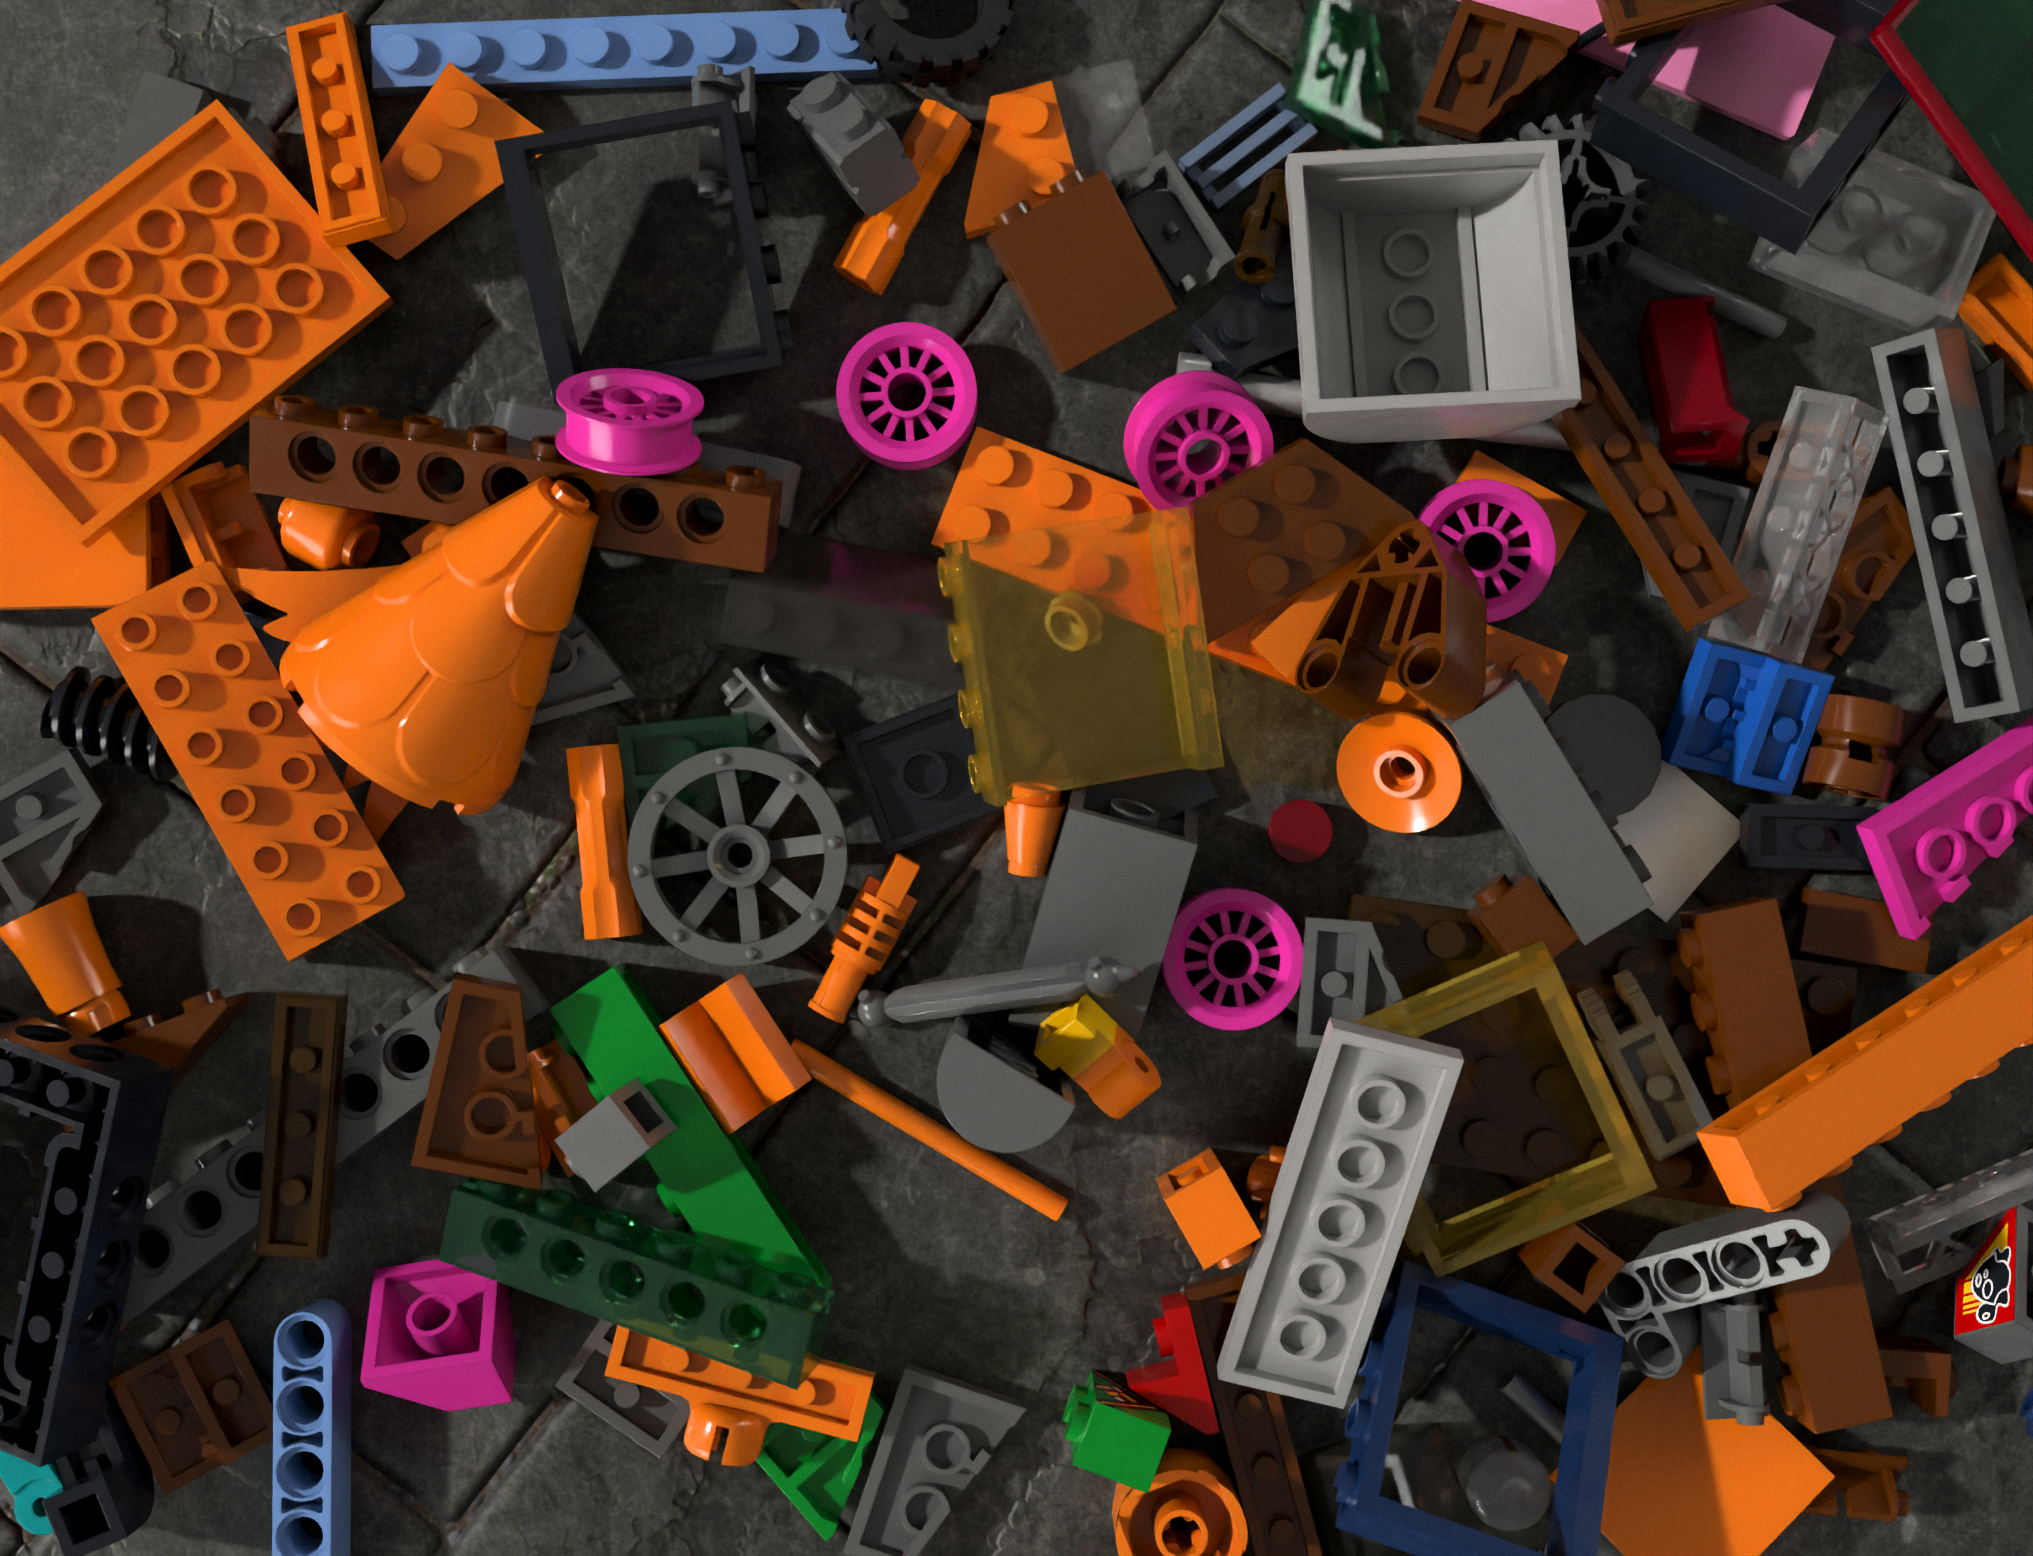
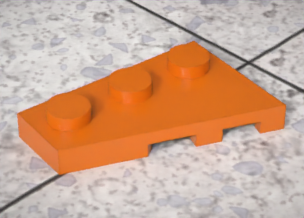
(445, 159)

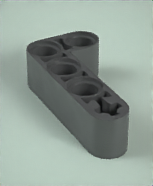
(1672, 1288)

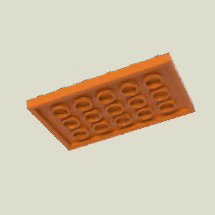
(165, 321)

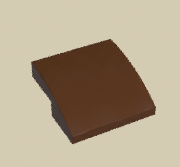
(195, 1406)

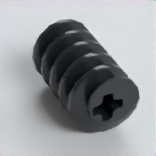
(105, 724)

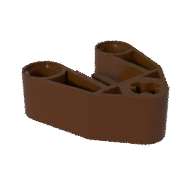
(1406, 600)

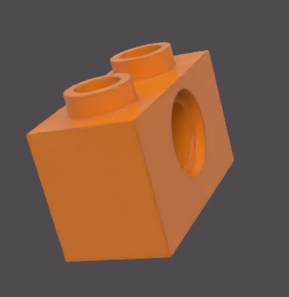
(1209, 1211)

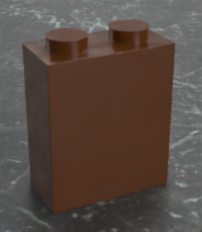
(1079, 269)

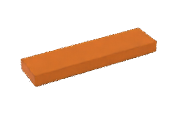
(338, 130)

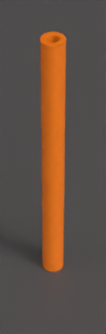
(930, 1132)

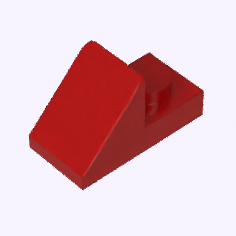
(1179, 1383)

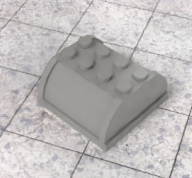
(1431, 290)

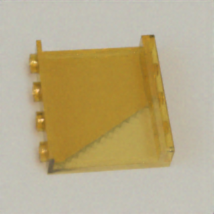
(1081, 654)

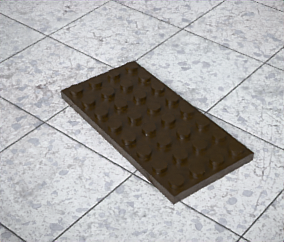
(1517, 1093)

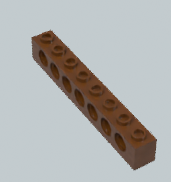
(289, 465)

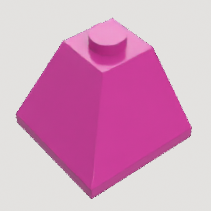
(439, 1337)

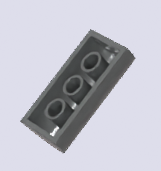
(999, 1090)

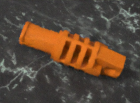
(866, 936)

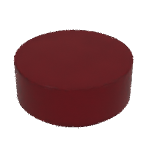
(1299, 831)

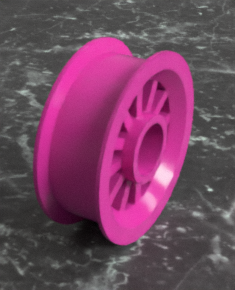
(876, 349)
(629, 421)
(1230, 424)
(1533, 523)
(1285, 976)

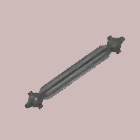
(992, 992)

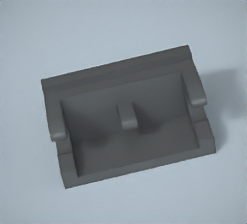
(1176, 230)

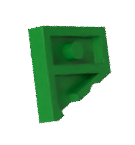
(816, 1467)

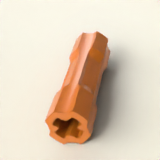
(880, 240)
(603, 840)

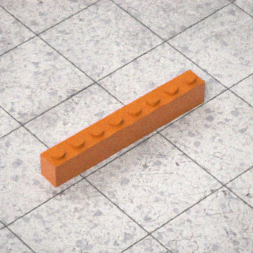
(1876, 1077)

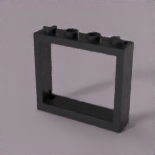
(1723, 179)
(542, 262)

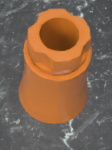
(68, 964)

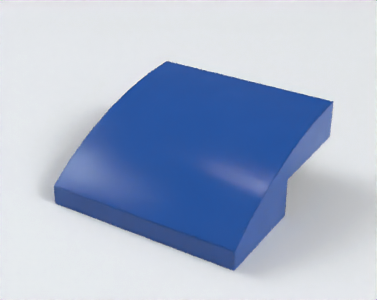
(1745, 716)

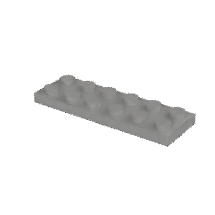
(1338, 1212)

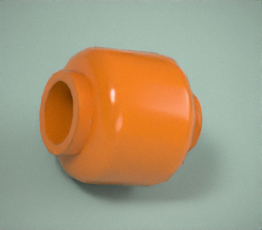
(328, 534)

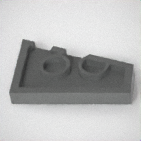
(926, 1457)

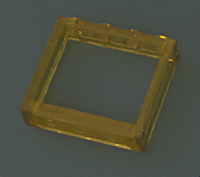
(1556, 1199)

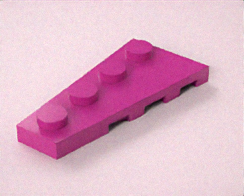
(1948, 827)

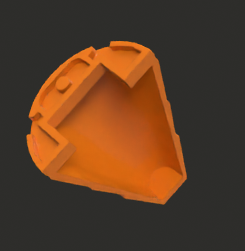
(450, 652)

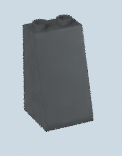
(1111, 896)

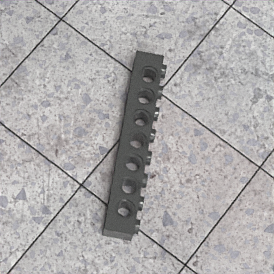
(228, 1169)

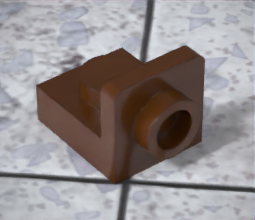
(1922, 1367)

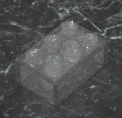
(1891, 242)

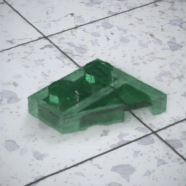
(1340, 74)
(657, 746)

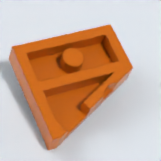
(1018, 155)

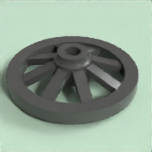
(718, 857)

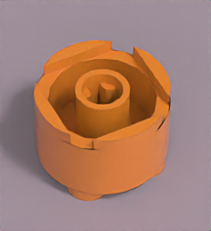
(1184, 1486)

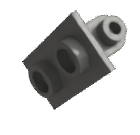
(708, 158)
(770, 697)
(1734, 1359)

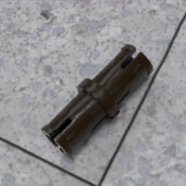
(1262, 244)

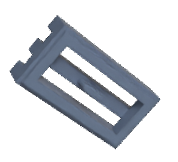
(1273, 98)

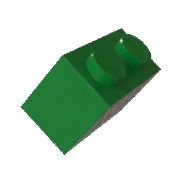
(1115, 1431)

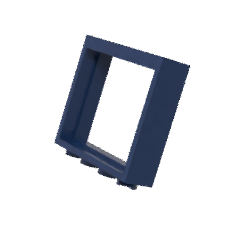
(1585, 1437)

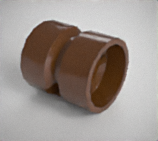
(1860, 725)

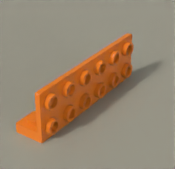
(249, 759)

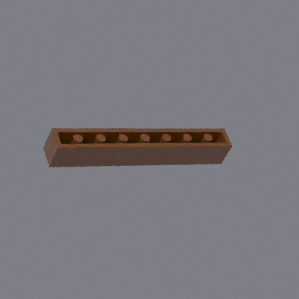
(1754, 1038)

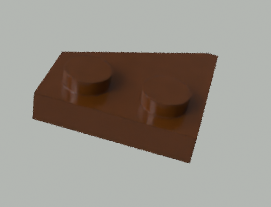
(1490, 67)

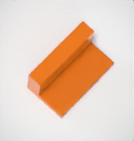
(734, 1053)

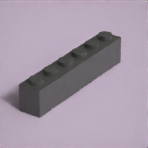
(1957, 522)

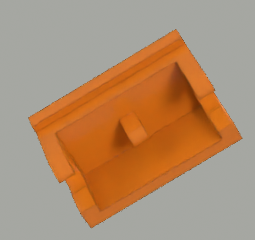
(223, 522)

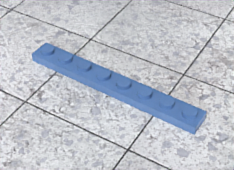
(615, 50)

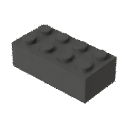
(1546, 808)

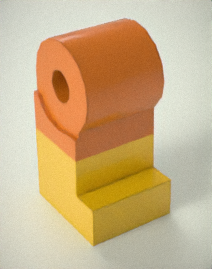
(1097, 1056)

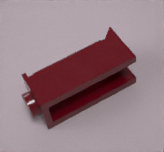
(1688, 382)

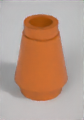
(1032, 831)

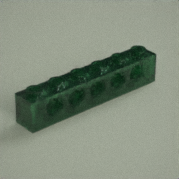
(486, 1241)

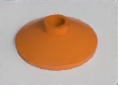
(1384, 791)

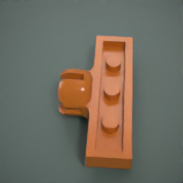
(725, 1397)

